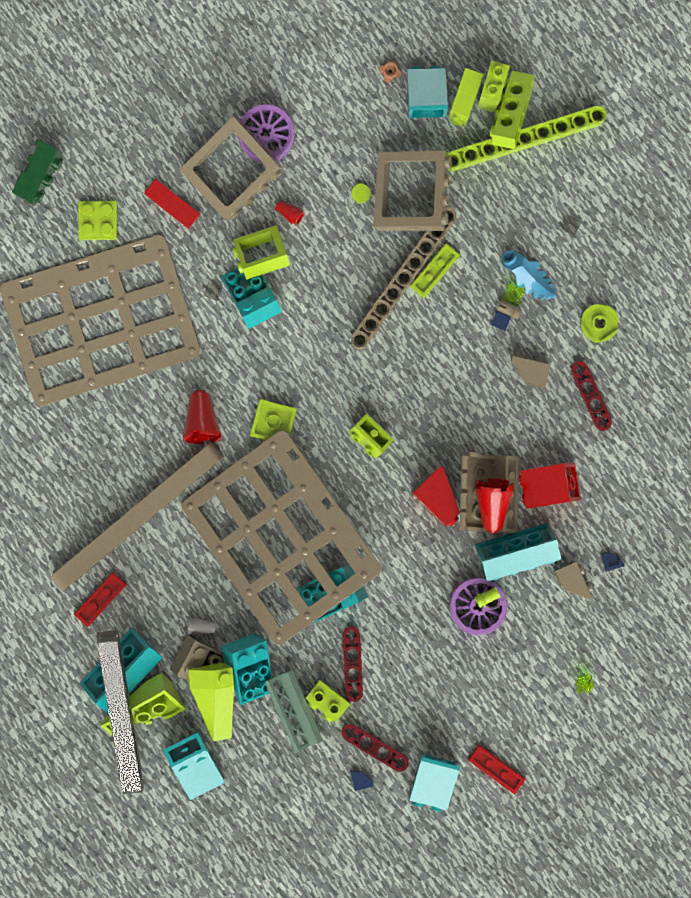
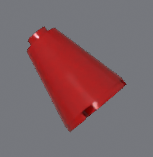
(201, 420)
(493, 502)

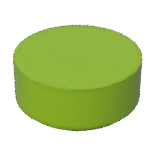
(361, 193)

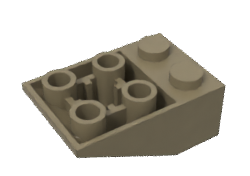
(194, 654)

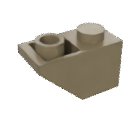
(531, 372)
(571, 579)

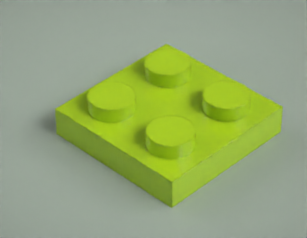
(97, 220)
(271, 419)

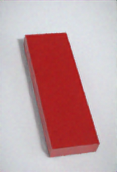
(172, 204)
(100, 599)
(496, 769)

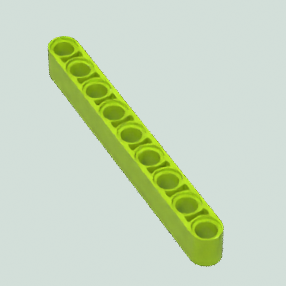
(534, 138)

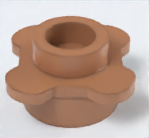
(392, 65)

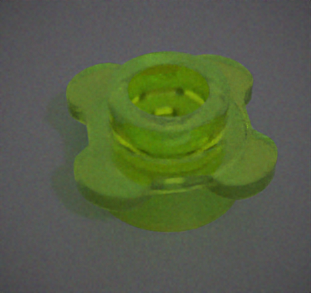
(518, 291)
(584, 684)

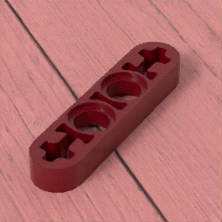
(588, 397)
(349, 664)
(373, 749)

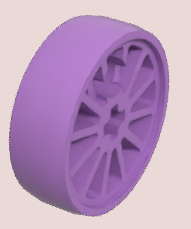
(283, 116)
(502, 601)

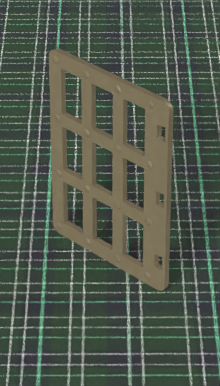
(101, 265)
(333, 520)

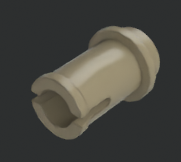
(511, 310)

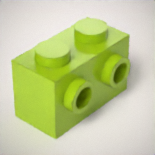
(370, 436)
(327, 701)

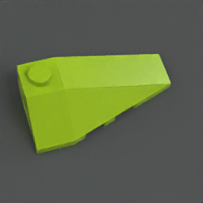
(214, 694)
(151, 700)

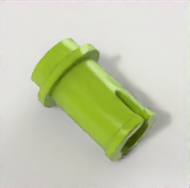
(487, 597)

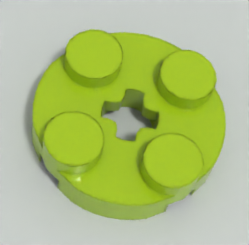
(588, 322)

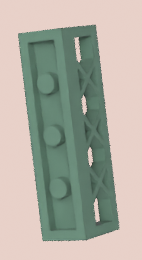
(296, 708)

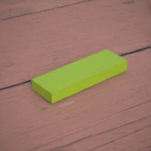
(434, 270)

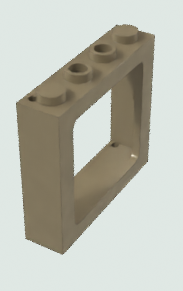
(272, 170)
(441, 199)

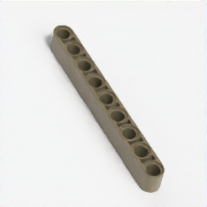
(401, 288)

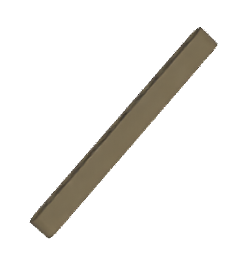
(136, 517)

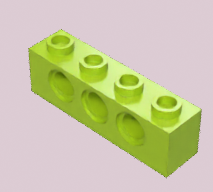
(508, 135)

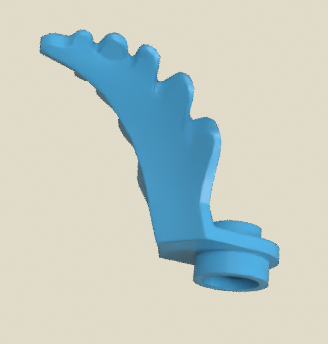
(527, 275)

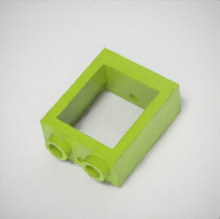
(493, 86)
(465, 97)
(265, 264)

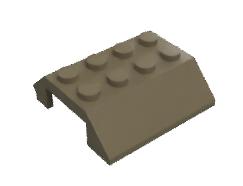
(480, 466)

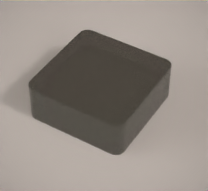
(571, 225)
(212, 291)

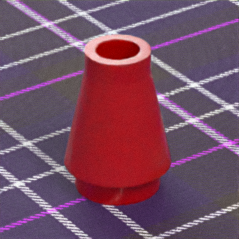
(290, 212)

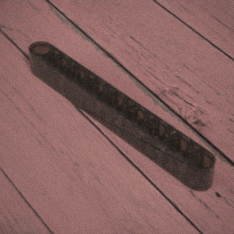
(120, 711)

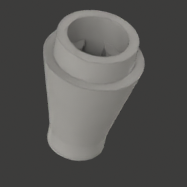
(199, 626)

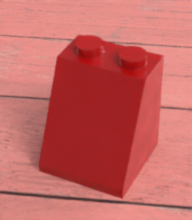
(550, 485)
(438, 498)

